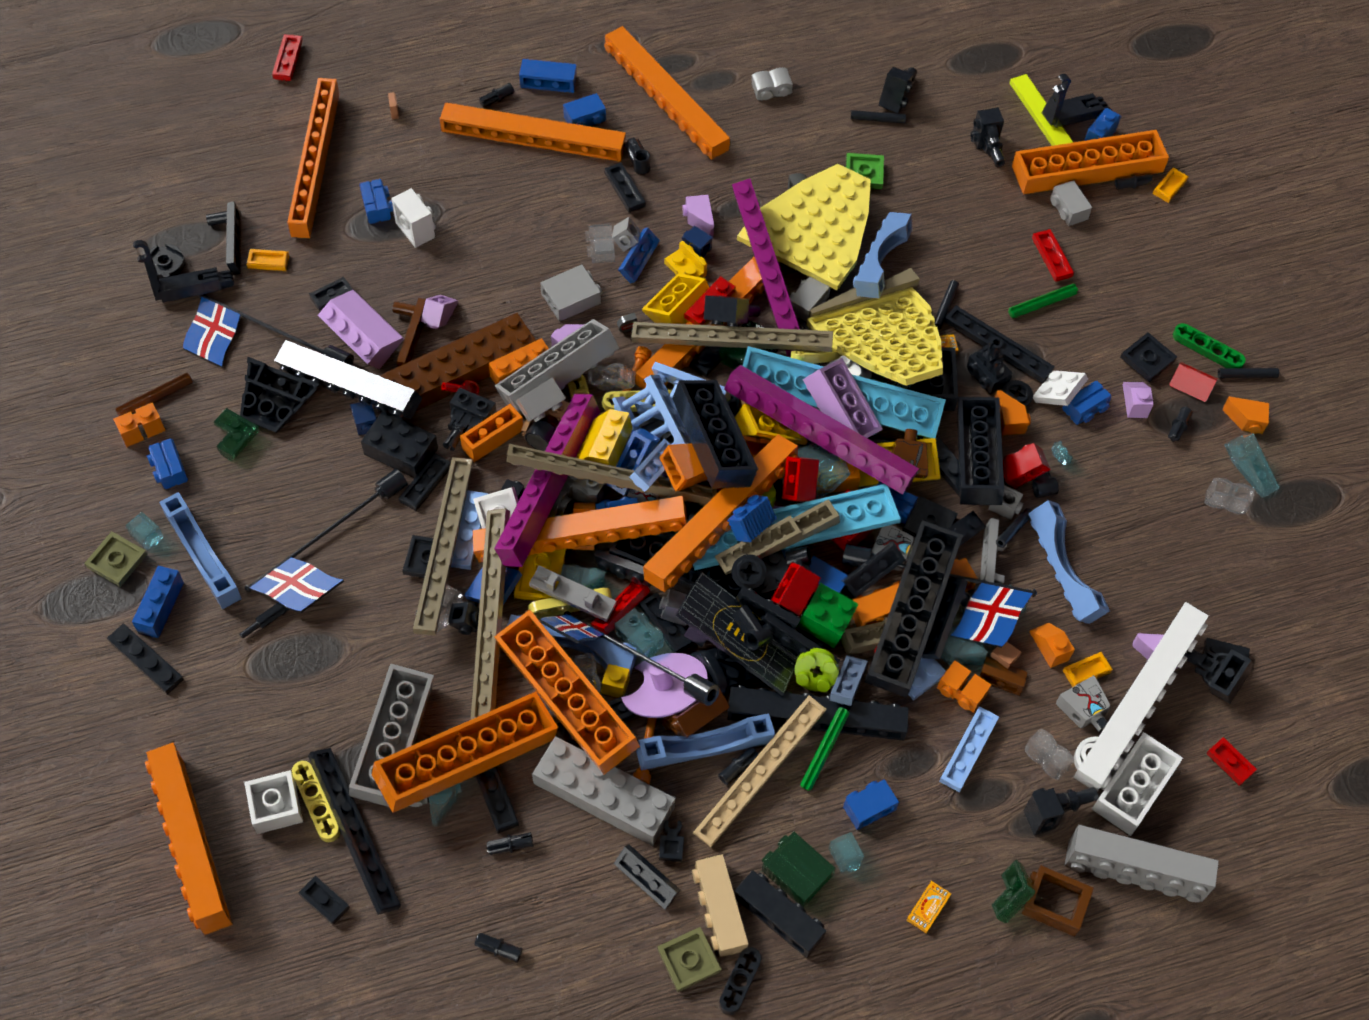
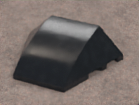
(272, 395)

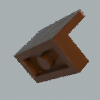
(1008, 679)

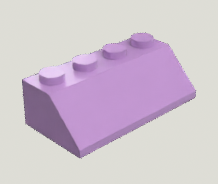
(361, 328)
(841, 398)

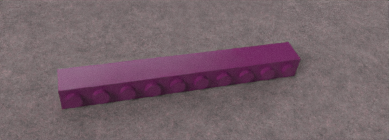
(765, 256)
(821, 429)
(545, 485)

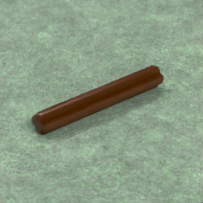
(154, 394)

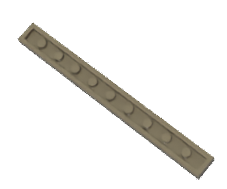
(732, 336)
(601, 473)
(443, 547)
(489, 617)

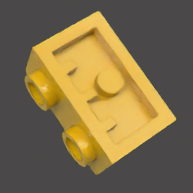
(686, 262)

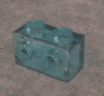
(637, 631)

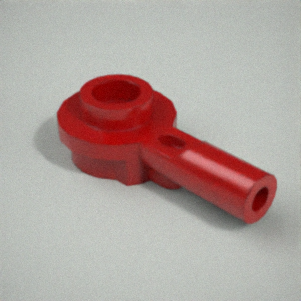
(467, 385)

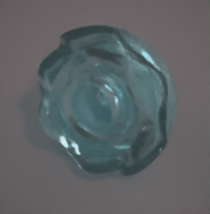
(1061, 453)

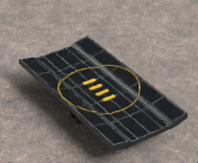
(709, 612)

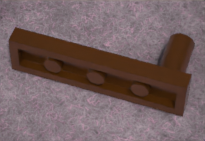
(414, 329)

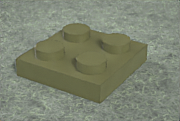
(116, 559)
(689, 959)

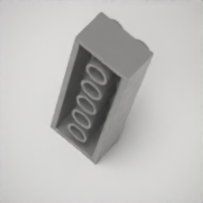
(562, 361)
(391, 727)
(611, 797)
(1141, 863)

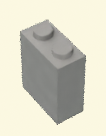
(571, 292)

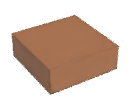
(393, 105)
(1006, 655)

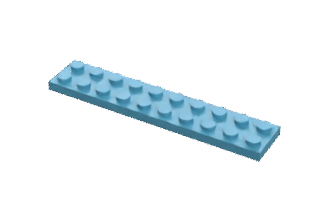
(891, 405)
(857, 511)

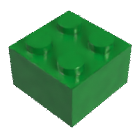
(827, 615)

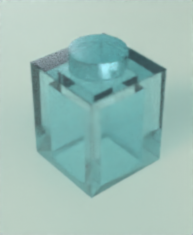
(144, 531)
(846, 853)

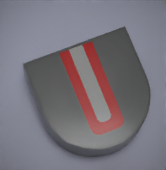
(625, 323)

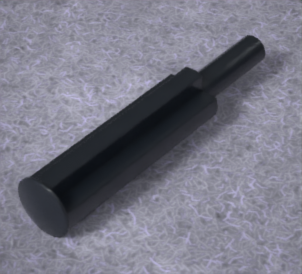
(265, 619)

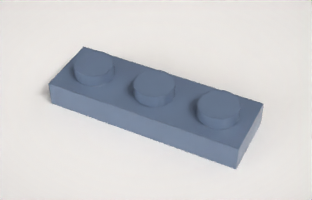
(848, 680)

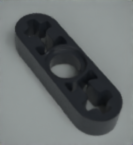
(726, 994)

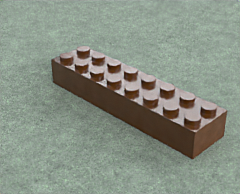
(461, 360)

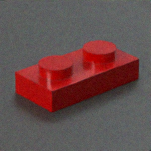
(1231, 761)

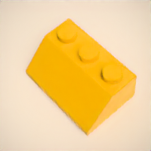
(675, 299)
(761, 426)
(606, 438)

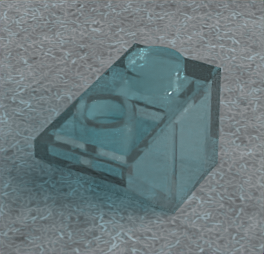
(590, 578)
(963, 651)

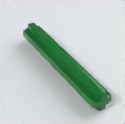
(1043, 300)
(824, 749)

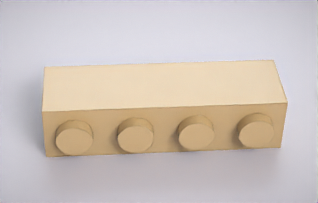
(720, 905)

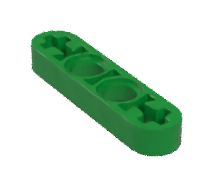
(1207, 349)

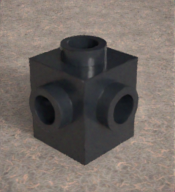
(464, 617)

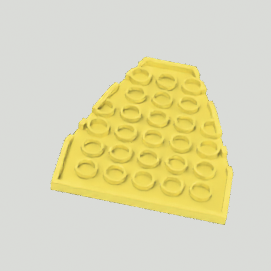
(819, 224)
(887, 336)

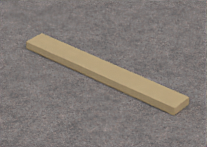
(759, 771)

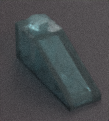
(1251, 462)

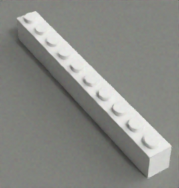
(1140, 698)

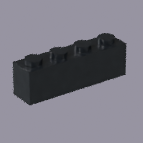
(780, 913)

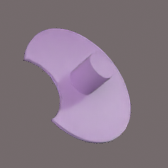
(660, 692)

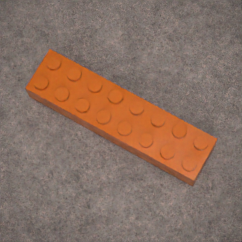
(1090, 161)
(567, 692)
(463, 751)
(188, 839)

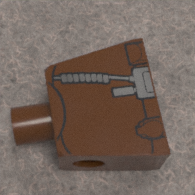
(912, 452)

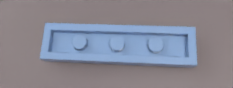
(650, 468)
(463, 551)
(969, 749)

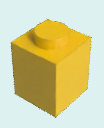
(615, 681)

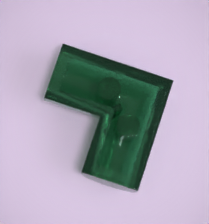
(239, 434)
(1016, 895)

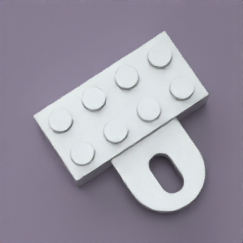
(1135, 781)

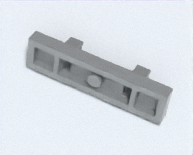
(989, 553)
(573, 593)

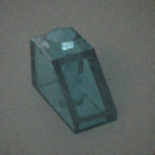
(442, 803)

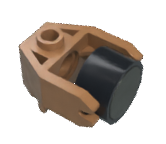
(540, 433)

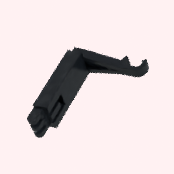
(1071, 110)
(185, 284)

